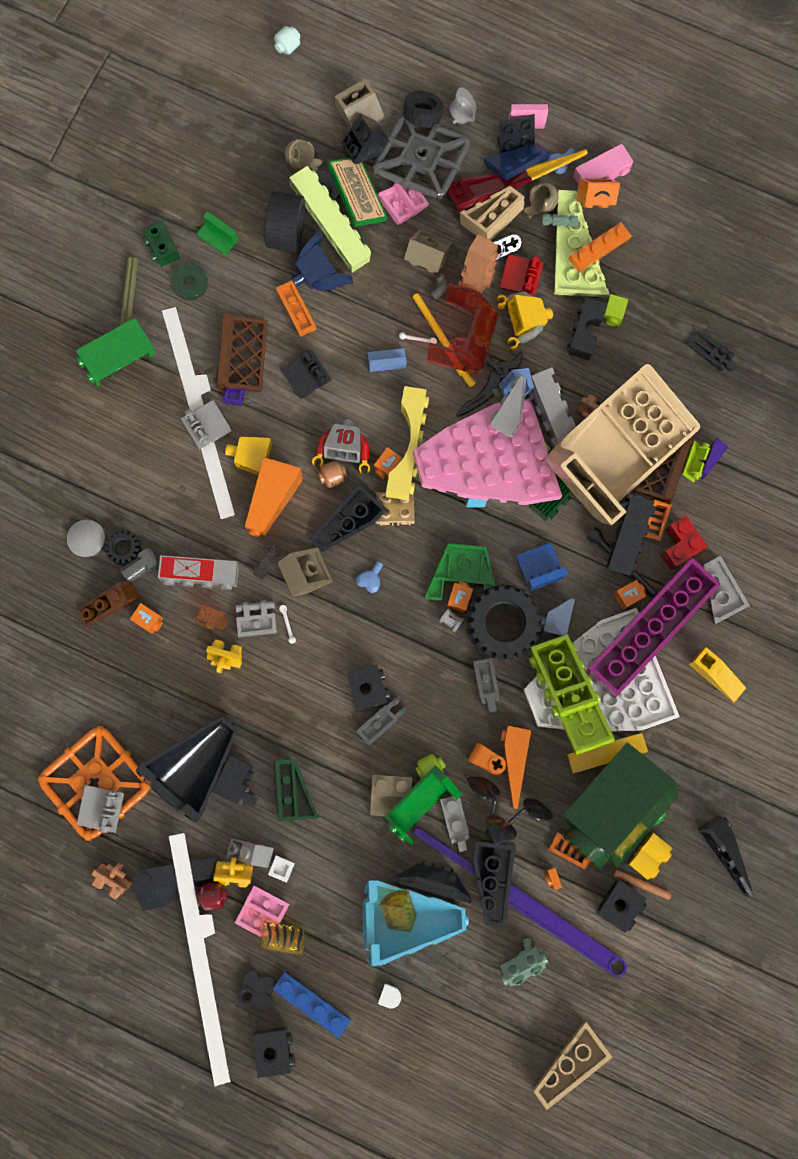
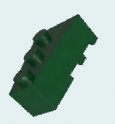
(291, 794)

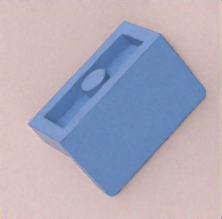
(387, 360)

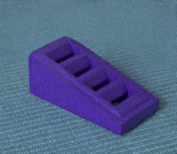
(717, 450)

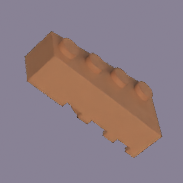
(479, 265)

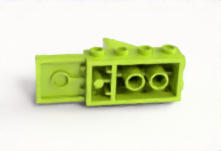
(571, 694)

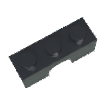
(590, 314)

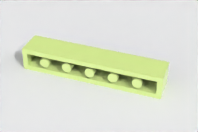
(329, 219)

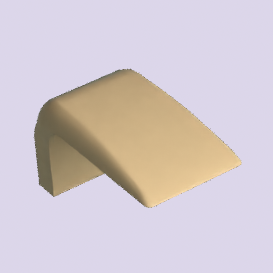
(622, 443)

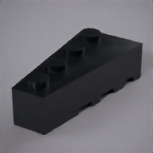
(630, 535)

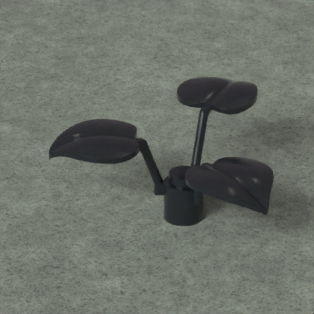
(497, 827)

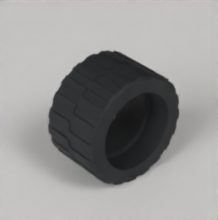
(284, 221)

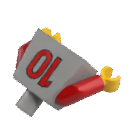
(343, 444)

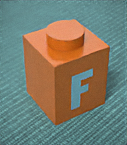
(386, 463)
(630, 594)
(460, 597)
(147, 619)

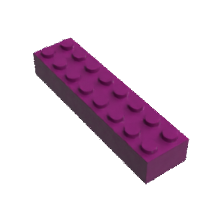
(652, 628)

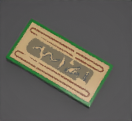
(357, 192)

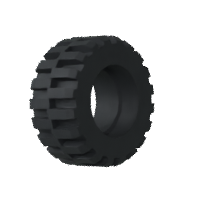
(529, 622)

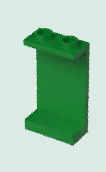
(114, 351)
(419, 801)

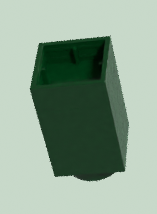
(619, 808)

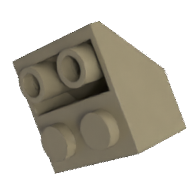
(357, 100)

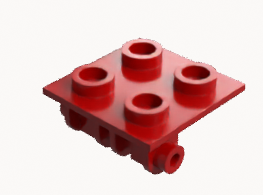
(522, 274)

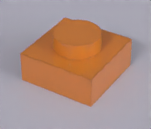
(552, 878)

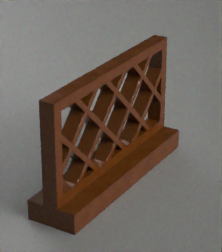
(226, 348)
(672, 478)

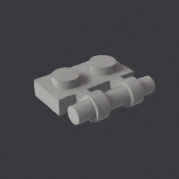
(256, 624)

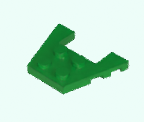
(464, 565)

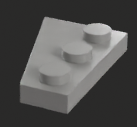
(728, 597)

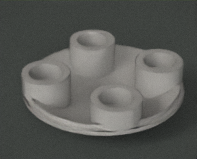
(86, 538)

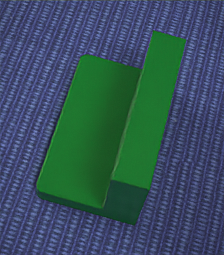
(217, 234)

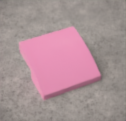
(539, 110)
(402, 202)
(259, 908)

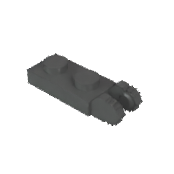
(380, 722)

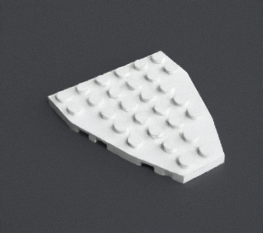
(637, 708)

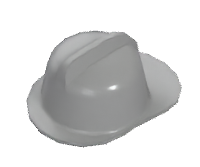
(462, 107)

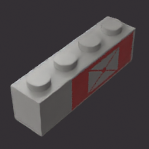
(198, 571)

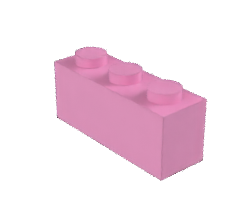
(607, 165)

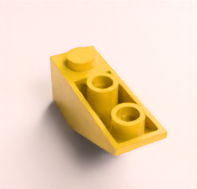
(717, 673)

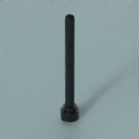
(596, 537)

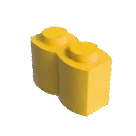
(650, 856)

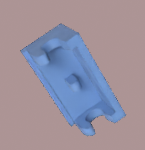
(506, 383)

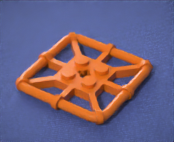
(94, 769)

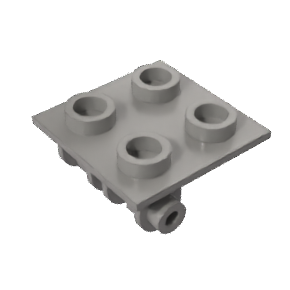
(206, 424)
(100, 809)

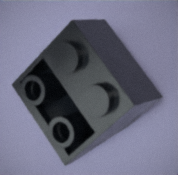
(364, 140)

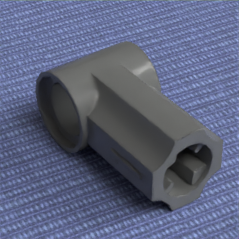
(145, 562)

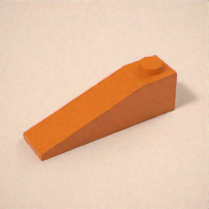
(515, 751)

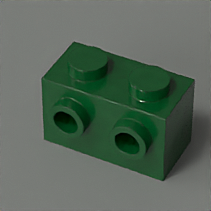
(161, 243)

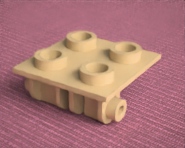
(398, 510)

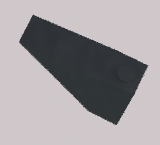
(494, 874)

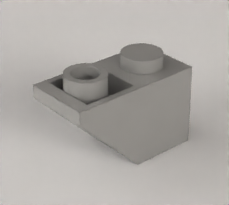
(250, 852)

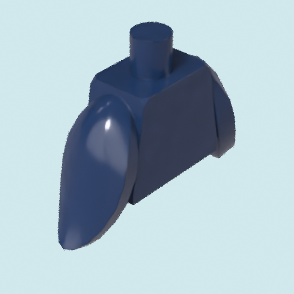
(316, 269)

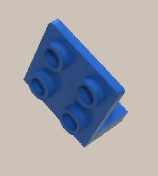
(540, 566)

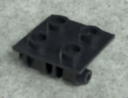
(516, 133)
(306, 374)

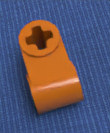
(483, 757)

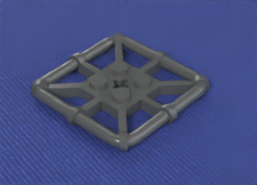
(425, 165)

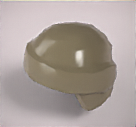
(301, 154)
(542, 199)

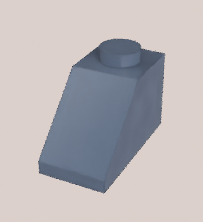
(557, 620)

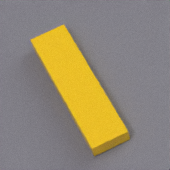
(604, 754)

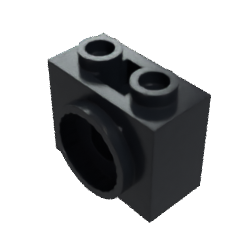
(372, 676)
(632, 905)
(279, 1040)

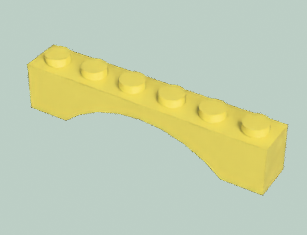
(400, 478)

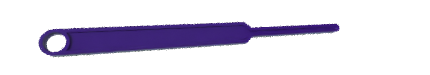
(542, 916)

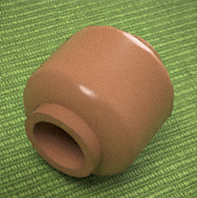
(332, 474)

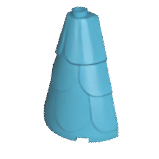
(433, 924)

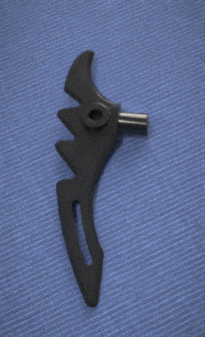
(498, 372)

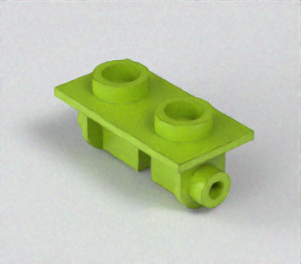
(693, 466)

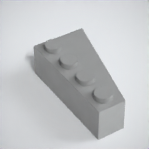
(550, 406)

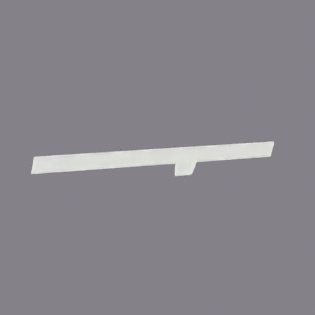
(194, 387)
(197, 929)

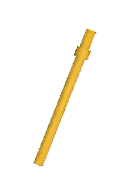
(439, 333)

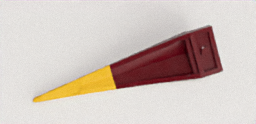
(471, 190)

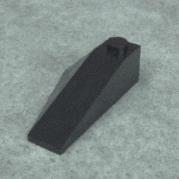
(353, 515)
(724, 844)
(159, 885)

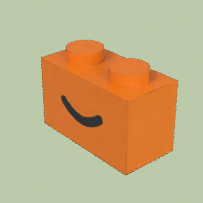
(597, 192)

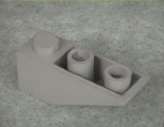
(511, 412)

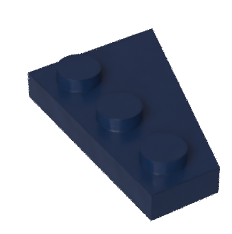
(516, 161)

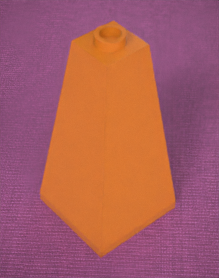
(272, 492)

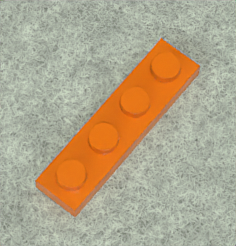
(599, 247)

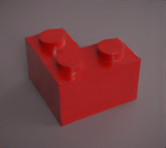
(687, 543)

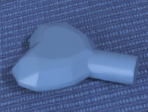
(561, 170)
(370, 578)

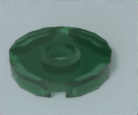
(186, 272)

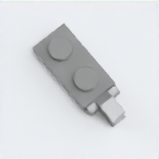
(455, 821)

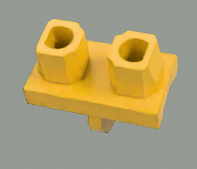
(223, 658)
(233, 872)

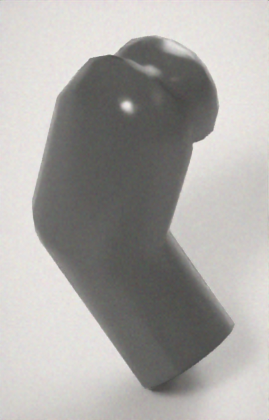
(441, 286)

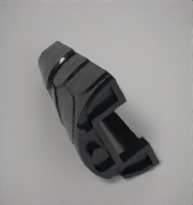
(190, 767)

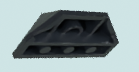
(433, 880)

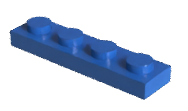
(311, 1004)

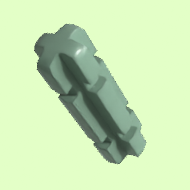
(560, 220)

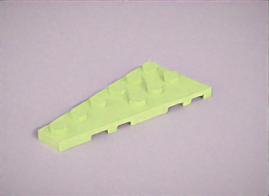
(568, 241)

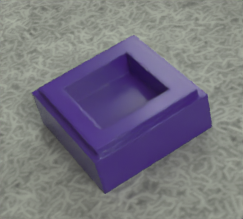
(234, 396)

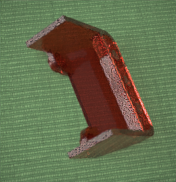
(467, 353)

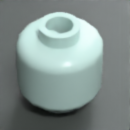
(287, 40)

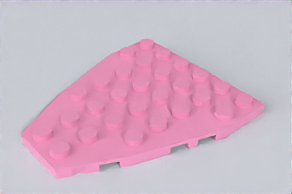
(487, 464)

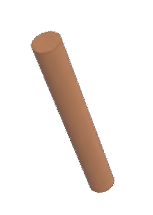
(642, 884)

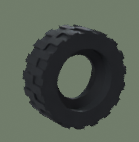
(421, 117)

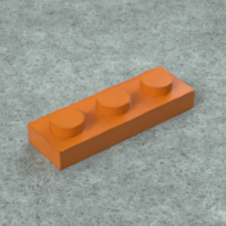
(296, 308)

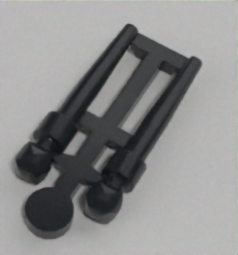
(730, 365)

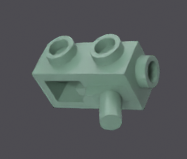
(526, 964)

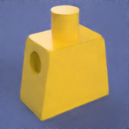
(250, 453)

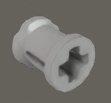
(451, 620)

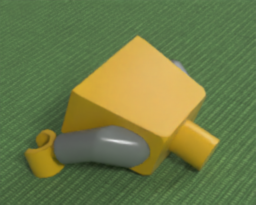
(526, 314)

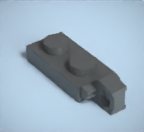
(486, 682)

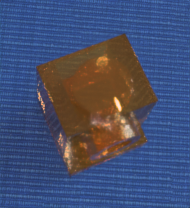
(211, 618)

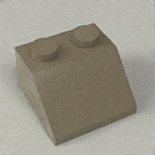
(427, 250)
(304, 571)
(387, 792)

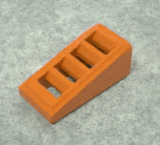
(664, 514)
(554, 845)

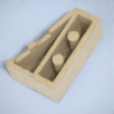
(493, 214)

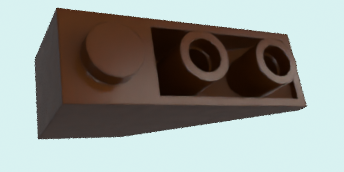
(109, 602)

